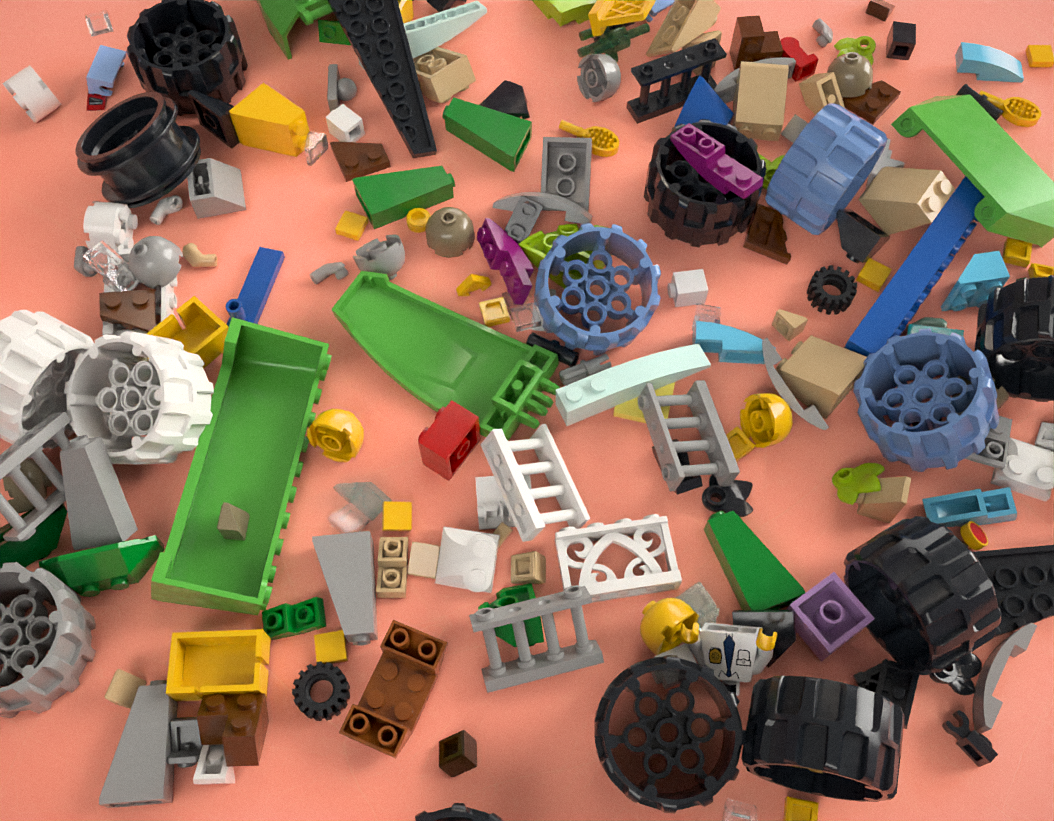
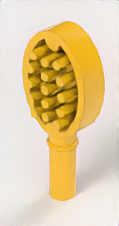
(1016, 109)
(604, 141)

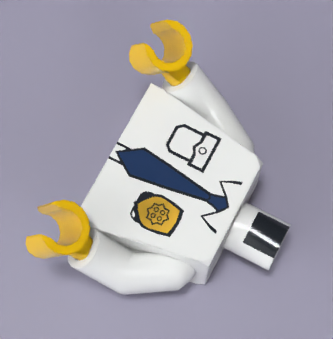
(730, 650)

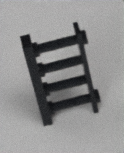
(662, 69)

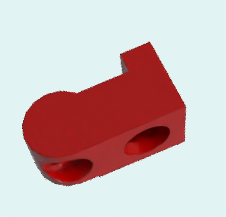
(805, 64)

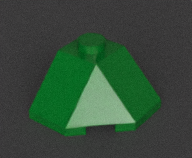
(510, 596)

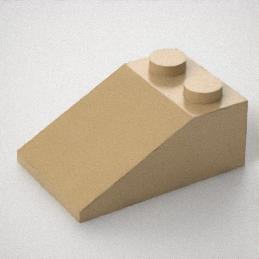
(683, 24)
(443, 73)

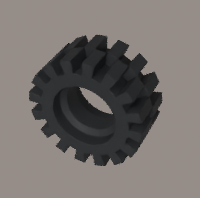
(835, 278)
(308, 679)

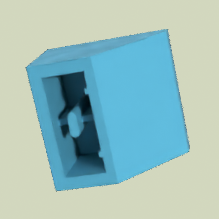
(978, 279)

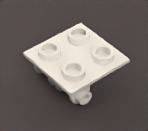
(491, 504)

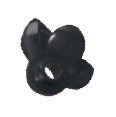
(731, 497)
(959, 675)

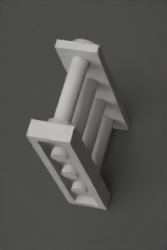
(704, 419)
(31, 446)
(543, 665)

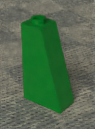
(489, 131)
(394, 194)
(749, 566)

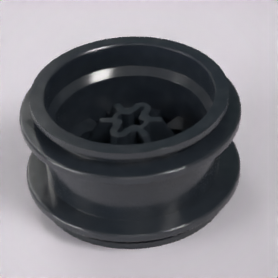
(138, 150)

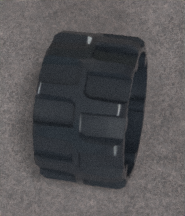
(185, 49)
(687, 203)
(1018, 337)
(924, 594)
(729, 722)
(824, 738)

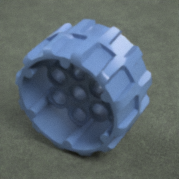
(825, 168)
(602, 242)
(920, 359)

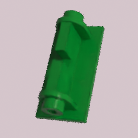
(331, 32)

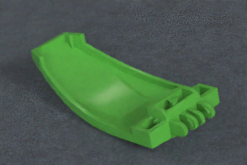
(447, 355)

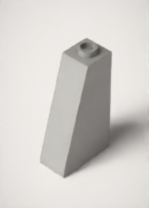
(94, 496)
(350, 577)
(140, 765)

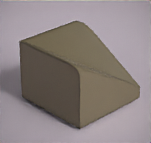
(233, 522)

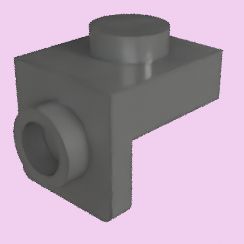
(184, 742)

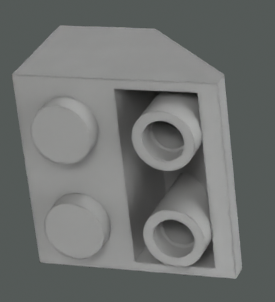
(215, 189)
(995, 445)

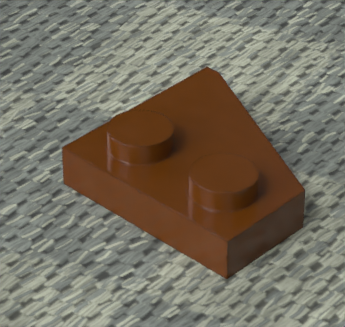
(874, 101)
(359, 158)
(767, 234)
(129, 308)

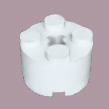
(32, 93)
(111, 224)

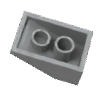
(567, 169)

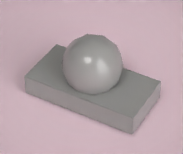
(338, 88)

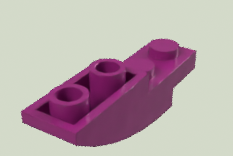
(712, 163)
(506, 255)

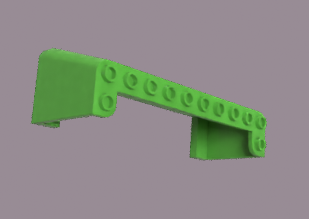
(246, 461)

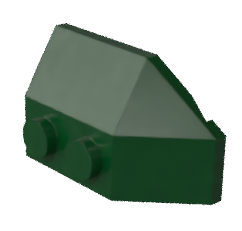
(38, 545)

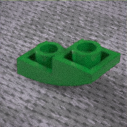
(294, 619)

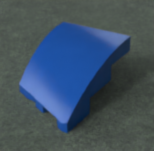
(704, 104)

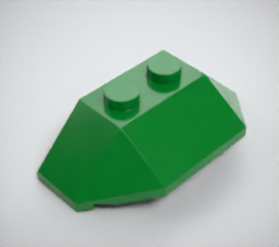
(105, 566)

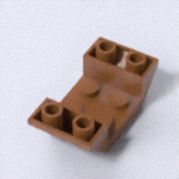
(396, 690)

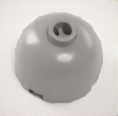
(599, 77)
(381, 257)
(155, 261)

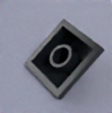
(215, 117)
(859, 236)

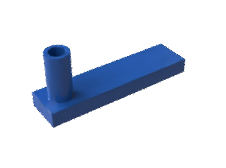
(256, 286)

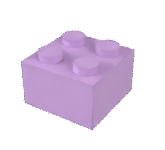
(829, 616)

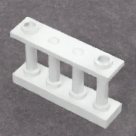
(515, 490)

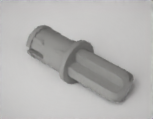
(584, 369)

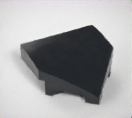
(508, 99)
(771, 621)
(891, 681)

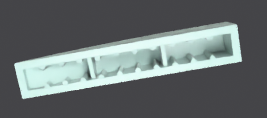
(436, 29)
(627, 381)

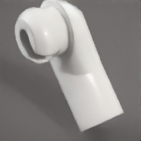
(164, 207)

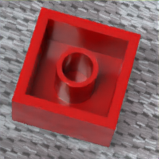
(449, 439)

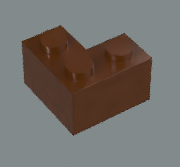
(752, 43)
(237, 724)

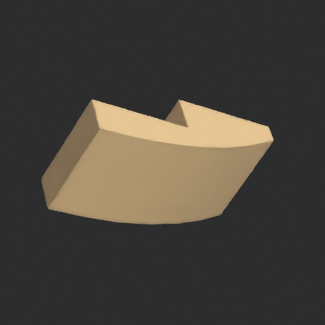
(392, 567)

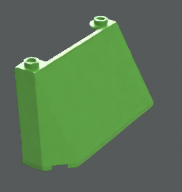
(1014, 187)

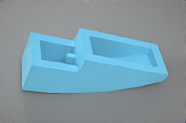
(988, 63)
(729, 343)
(971, 505)

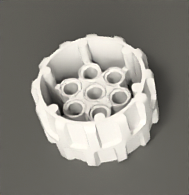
(34, 366)
(127, 396)

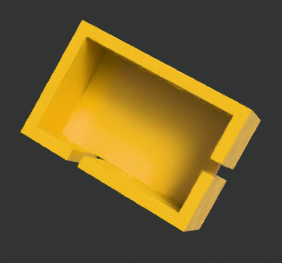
(203, 330)
(217, 663)

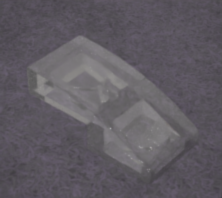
(111, 266)
(523, 316)

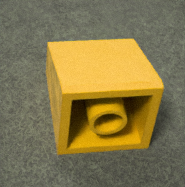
(270, 122)

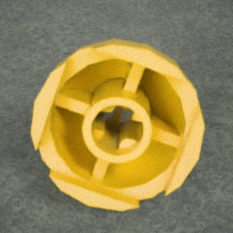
(766, 419)
(337, 434)
(663, 622)

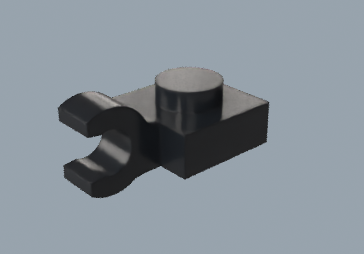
(974, 744)

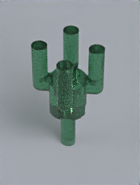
(611, 40)

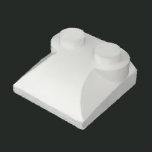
(1027, 470)
(467, 559)

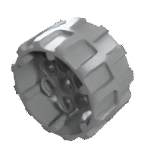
(67, 639)

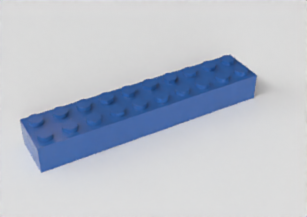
(918, 272)

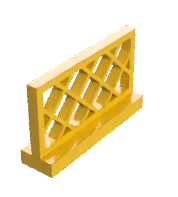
(617, 12)

